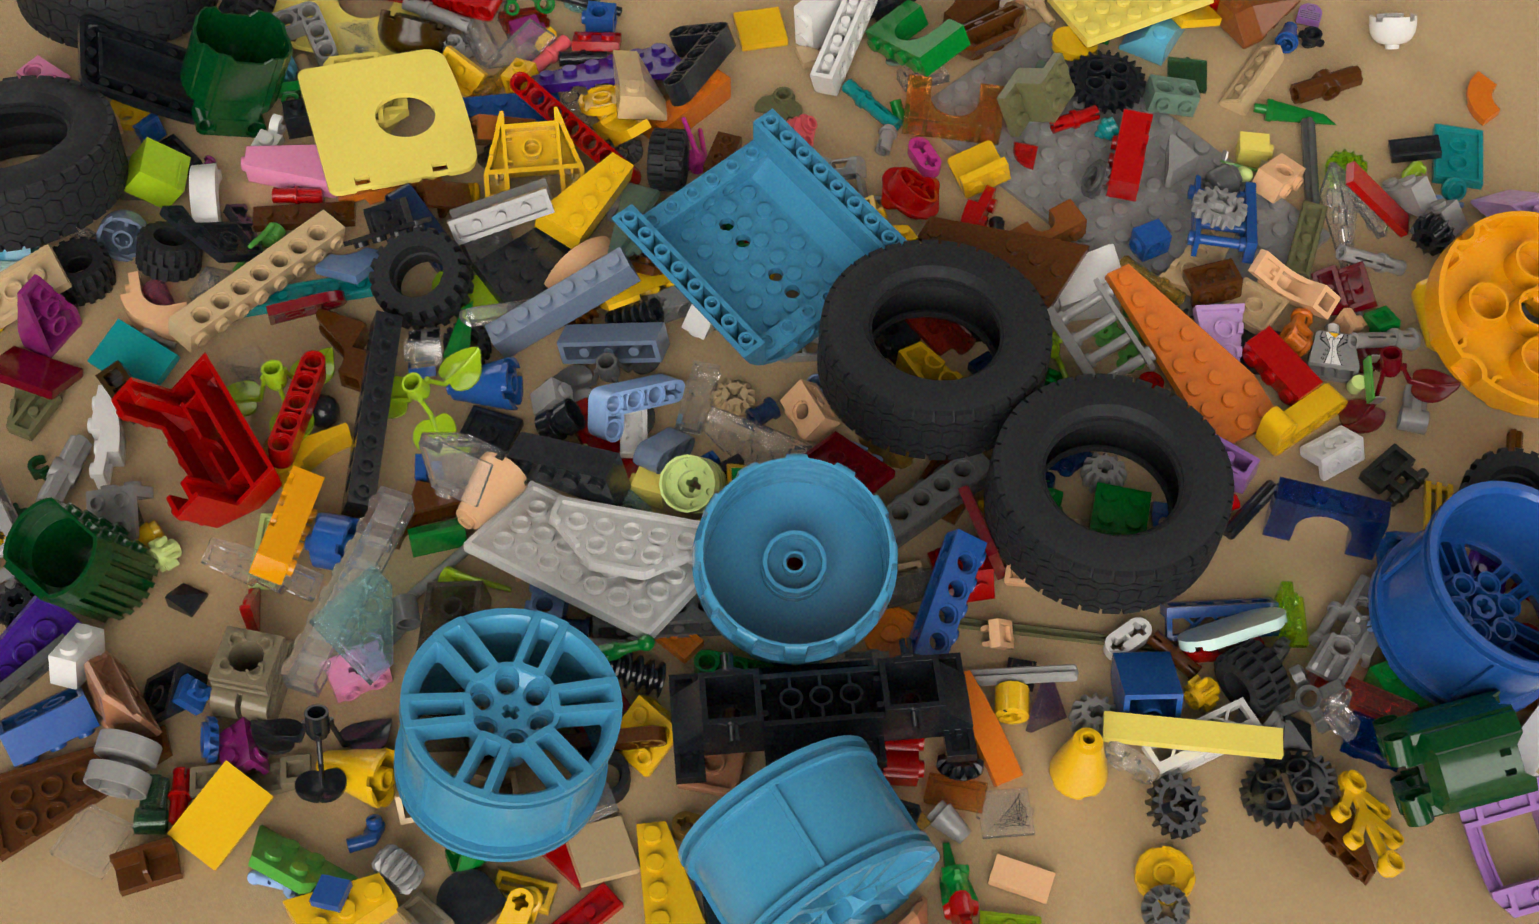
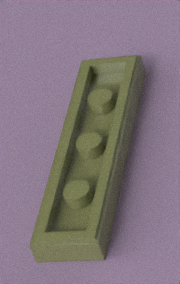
(1306, 238)

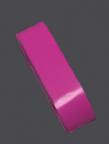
(919, 159)

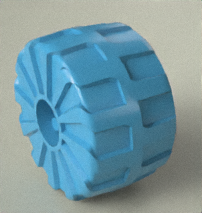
(805, 513)

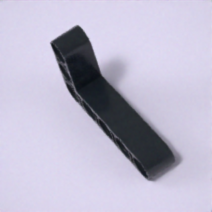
(703, 52)

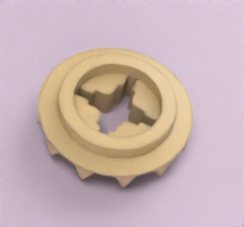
(736, 406)

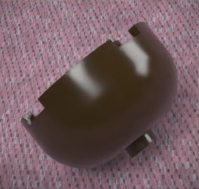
(410, 33)

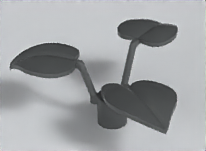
(608, 369)

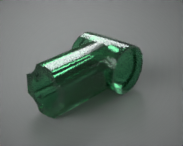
(152, 813)

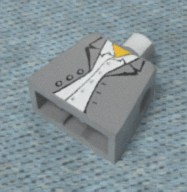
(1331, 355)

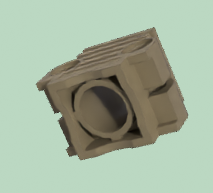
(248, 675)

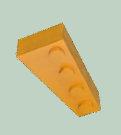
(288, 527)

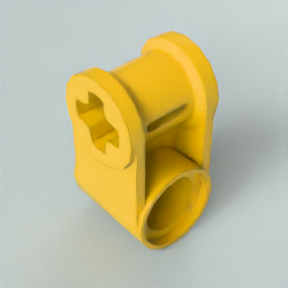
(514, 909)

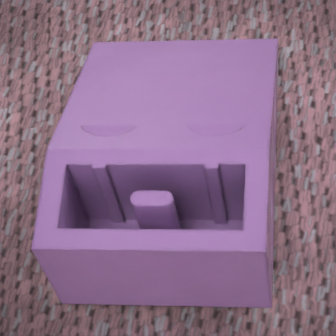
(1507, 201)

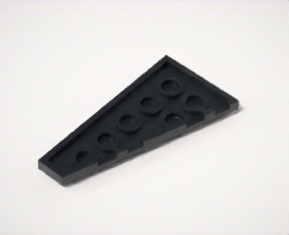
(521, 266)

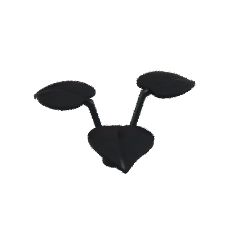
(322, 786)

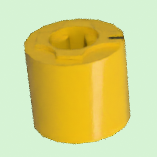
(1012, 702)

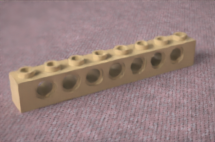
(256, 281)

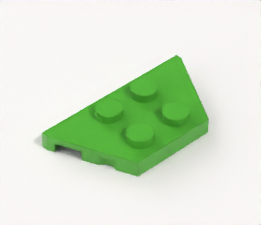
(291, 863)

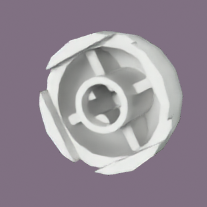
(1392, 28)

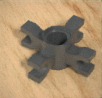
(1304, 686)

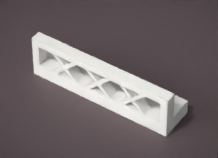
(1188, 760)

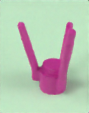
(696, 156)

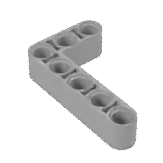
(311, 27)

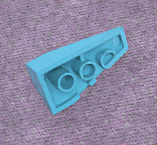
(1153, 41)

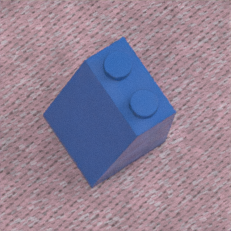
(1146, 684)

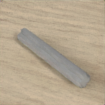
(1026, 674)

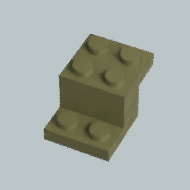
(1036, 94)

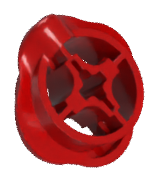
(910, 193)

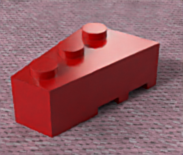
(1129, 155)

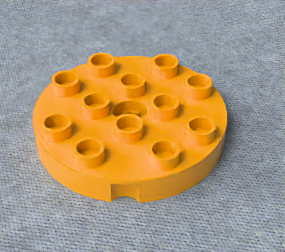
(1478, 312)

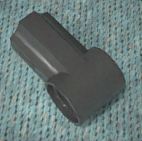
(405, 615)

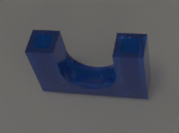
(1300, 500)

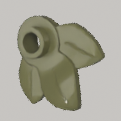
(782, 102)

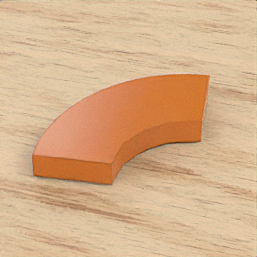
(1480, 98)

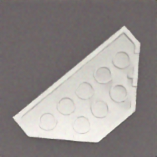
(623, 538)

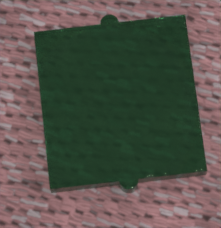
(1189, 69)

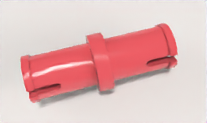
(550, 53)

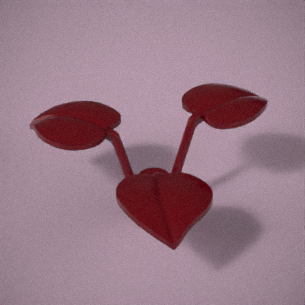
(1427, 386)

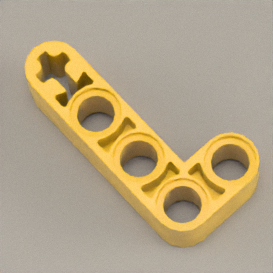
(1285, 428)

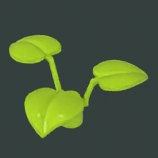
(459, 370)
(275, 378)

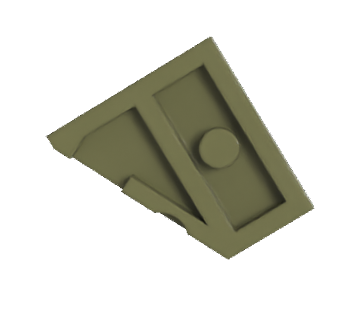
(30, 413)

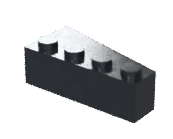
(572, 468)

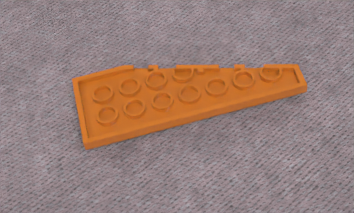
(1191, 359)

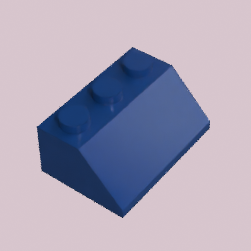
(47, 726)

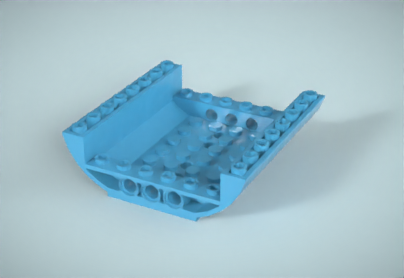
(798, 224)

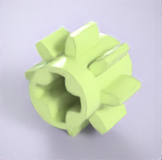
(164, 553)

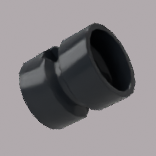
(560, 421)

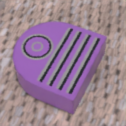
(1309, 15)

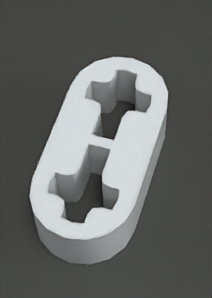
(1124, 634)

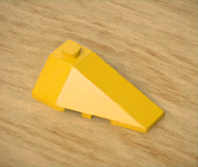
(646, 286)

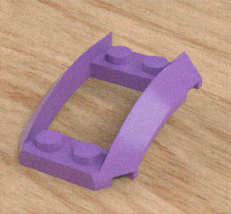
(1516, 898)

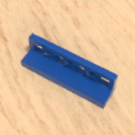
(1211, 608)

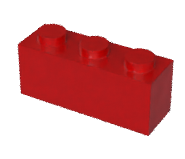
(1280, 366)

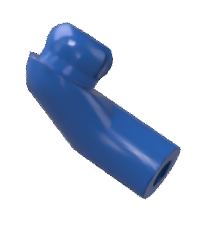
(370, 836)

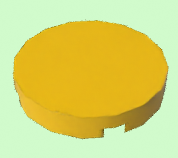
(1068, 44)
(598, 101)
(1164, 866)

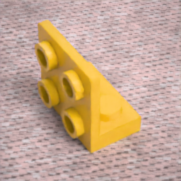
(647, 712)

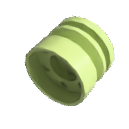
(678, 480)

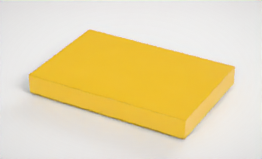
(220, 815)

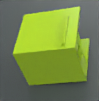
(157, 173)

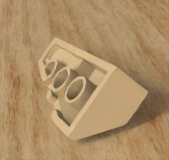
(635, 89)

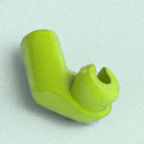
(1414, 168)

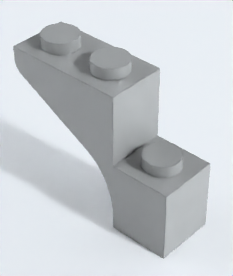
(1418, 198)

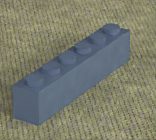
(562, 303)

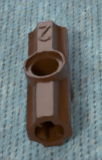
(1326, 84)

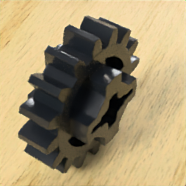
(1175, 791)

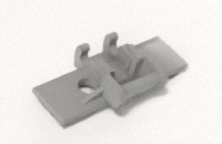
(1340, 653)

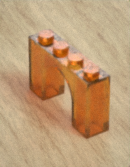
(924, 119)

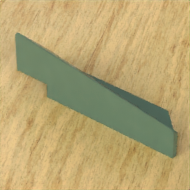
(643, 199)

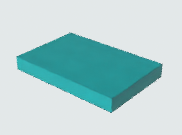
(1460, 155)
(136, 351)

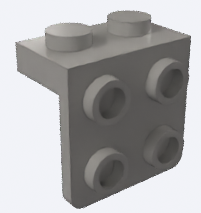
(119, 504)

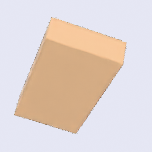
(1021, 878)

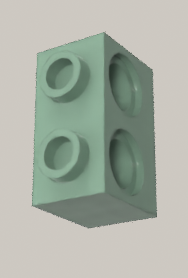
(1171, 95)

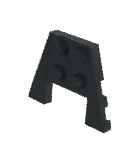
(221, 240)

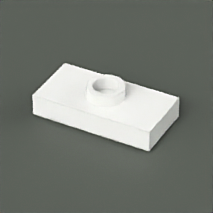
(634, 432)

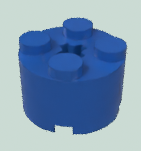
(329, 539)

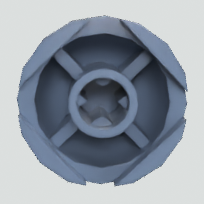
(119, 233)

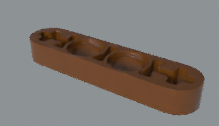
(628, 739)

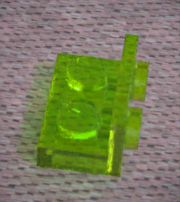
(1296, 626)

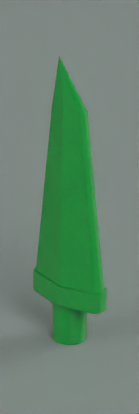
(1287, 113)
(460, 336)

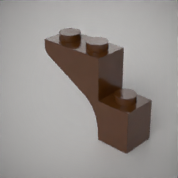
(349, 340)
(429, 507)

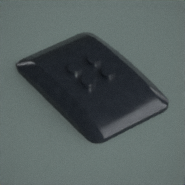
(132, 68)

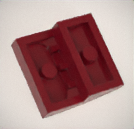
(1350, 284)

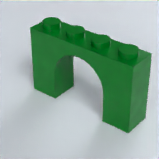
(922, 55)

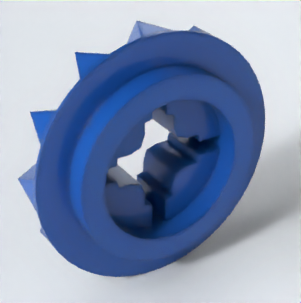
(209, 739)

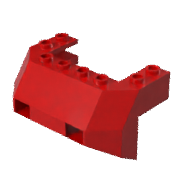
(212, 443)

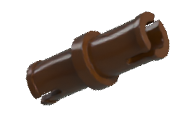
(1180, 659)

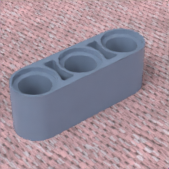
(661, 448)

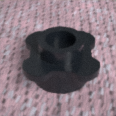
(1311, 37)

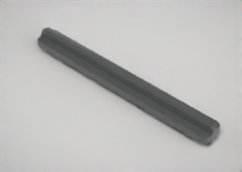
(1309, 159)

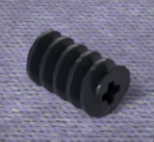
(637, 313)
(640, 674)

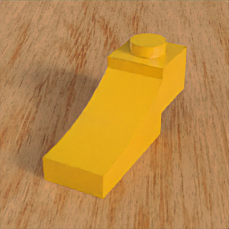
(619, 129)
(317, 448)

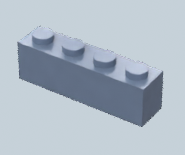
(626, 341)

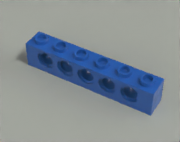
(972, 554)

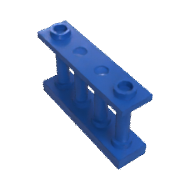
(1247, 231)

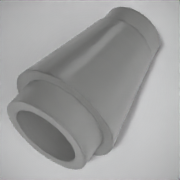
(949, 822)

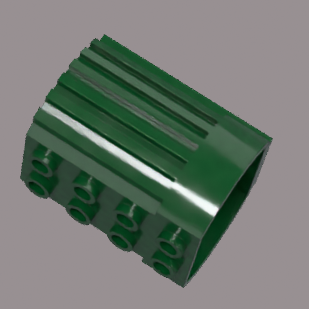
(78, 560)

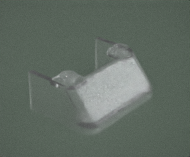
(496, 49)
(456, 465)

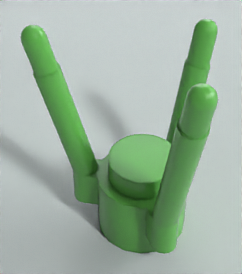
(268, 237)

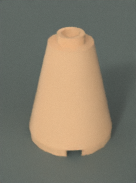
(503, 486)

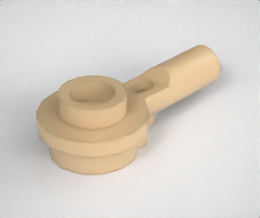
(1040, 5)

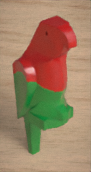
(957, 893)

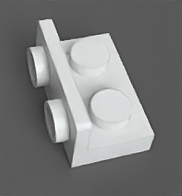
(1334, 451)

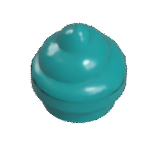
(1107, 128)
(1453, 188)

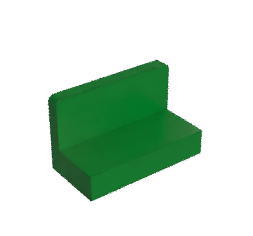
(436, 537)

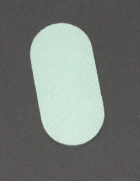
(1233, 629)

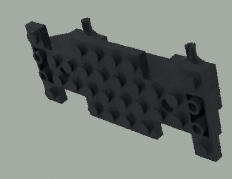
(804, 704)

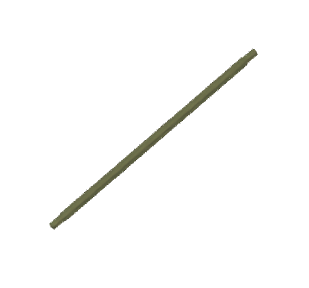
(1044, 632)

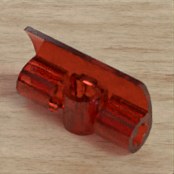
(942, 335)

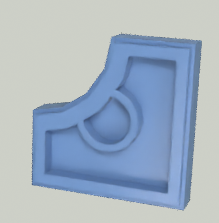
(348, 267)

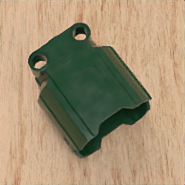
(234, 70)
(1461, 757)

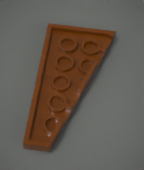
(1041, 260)

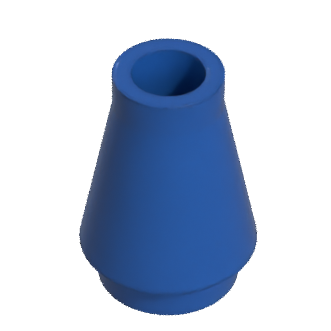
(1288, 37)

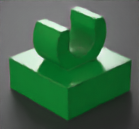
(290, 90)
(1381, 320)

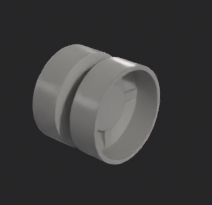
(122, 766)

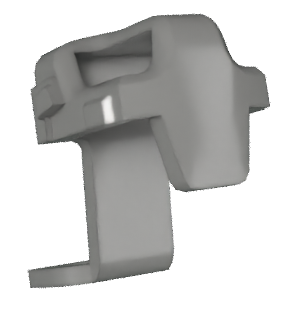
(854, 169)

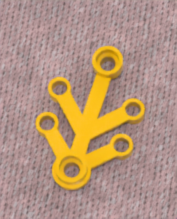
(1353, 789)

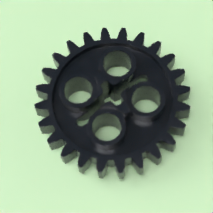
(1107, 81)
(1311, 781)

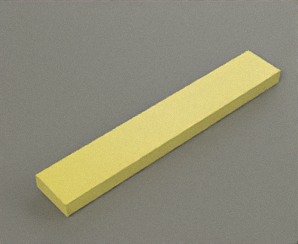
(1193, 735)

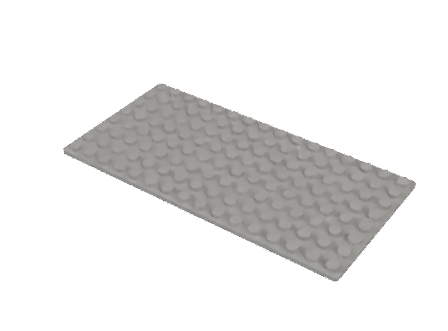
(1068, 153)

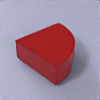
(1025, 154)

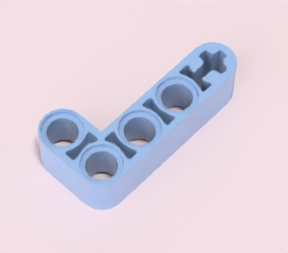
(611, 401)

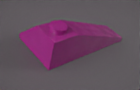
(45, 317)

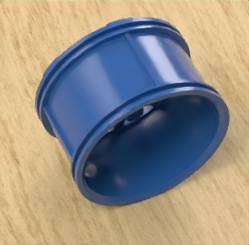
(1455, 630)

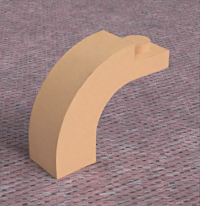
(578, 258)
(1292, 286)
(144, 313)

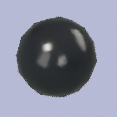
(326, 411)

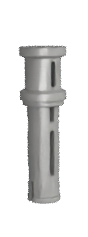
(1392, 337)

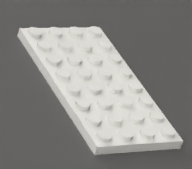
(532, 549)

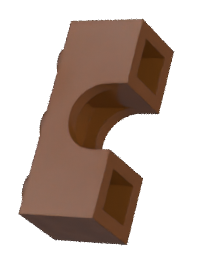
(1065, 221)

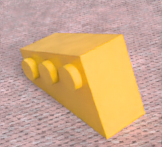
(367, 903)

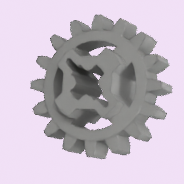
(1219, 208)

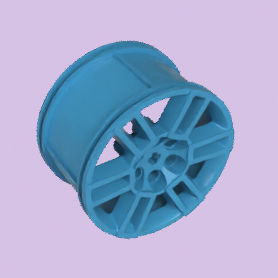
(535, 661)
(809, 842)

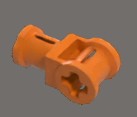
(1297, 332)

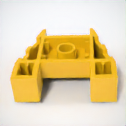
(531, 151)

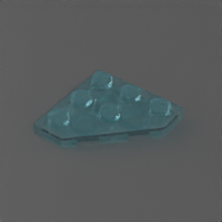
(361, 624)

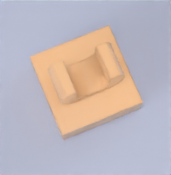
(1349, 321)
(1000, 634)

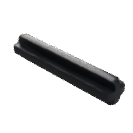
(1250, 509)

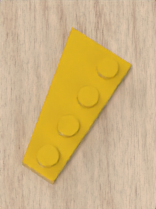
(664, 881)

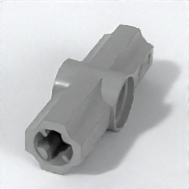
(65, 468)

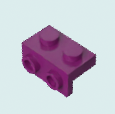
(240, 749)

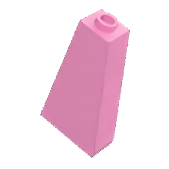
(285, 167)

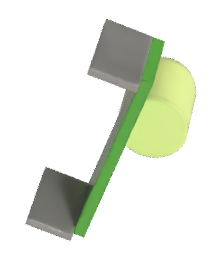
(1245, 171)
(1359, 382)

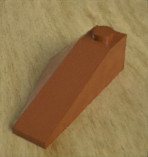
(1252, 19)

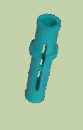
(864, 100)

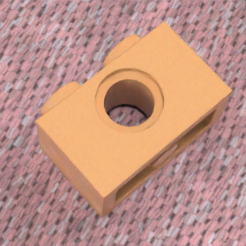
(1278, 178)
(809, 411)

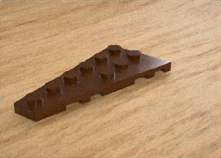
(48, 795)

